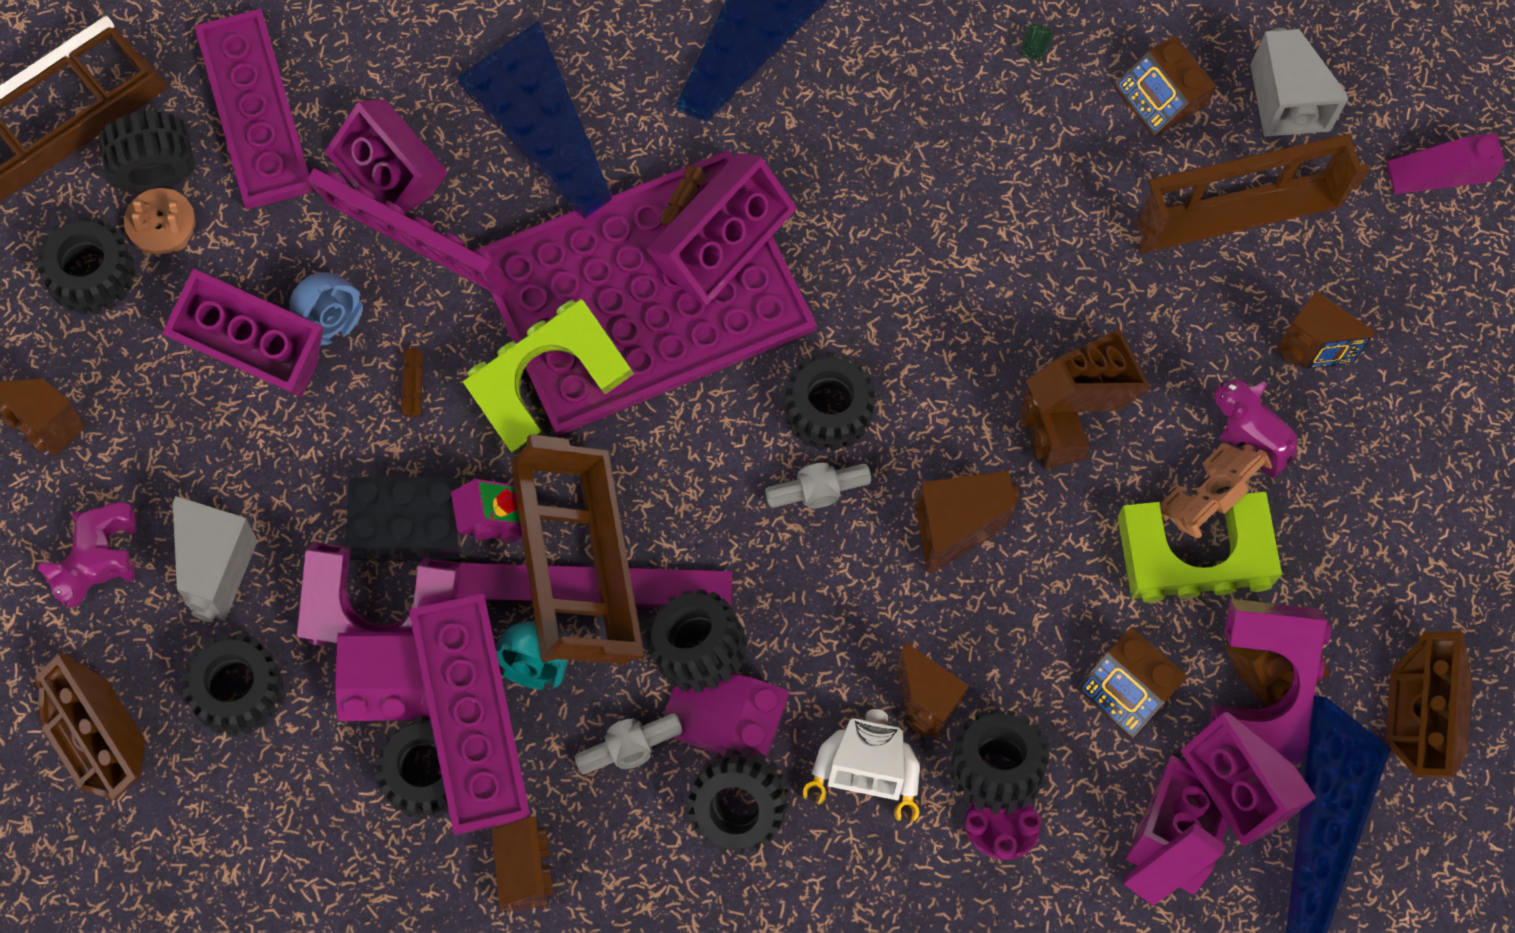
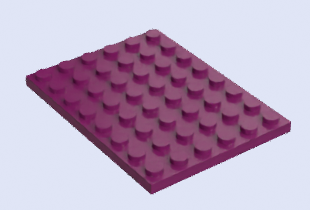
(647, 316)

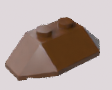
(1431, 705)
(89, 728)

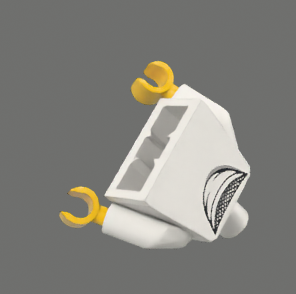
(869, 761)

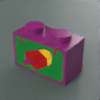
(487, 510)

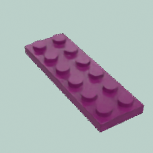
(253, 109)
(413, 234)
(469, 714)

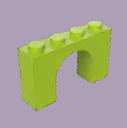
(497, 384)
(1157, 572)

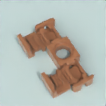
(1226, 468)

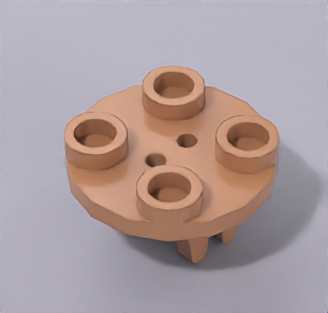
(143, 219)

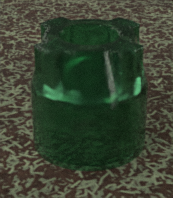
(1036, 42)

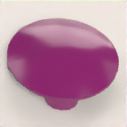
(1003, 834)

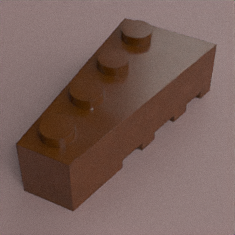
(1090, 378)

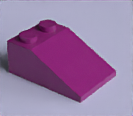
(731, 716)
(1246, 778)
(1173, 808)

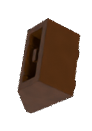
(39, 414)
(1056, 436)
(1264, 672)
(519, 865)

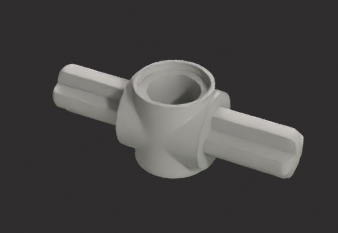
(818, 485)
(628, 744)

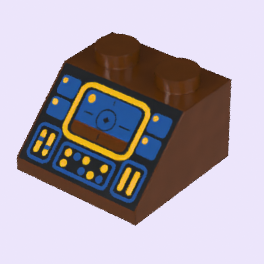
(1165, 86)
(1324, 335)
(1132, 682)

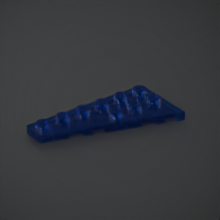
(737, 47)
(532, 106)
(1344, 776)

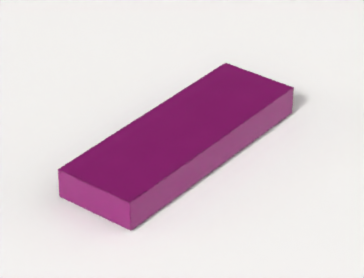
(1174, 864)

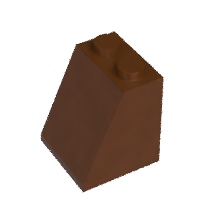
(962, 514)

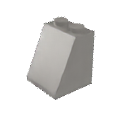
(1294, 86)
(210, 557)

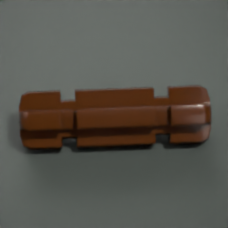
(683, 194)
(412, 383)

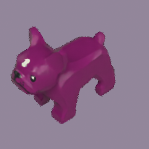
(1255, 423)
(91, 554)

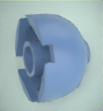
(328, 302)

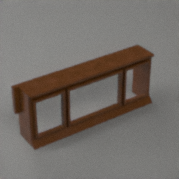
(88, 123)
(1251, 207)
(608, 550)

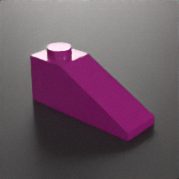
(1448, 165)

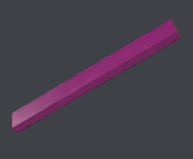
(650, 586)

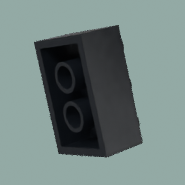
(402, 519)

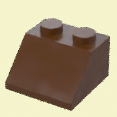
(927, 692)

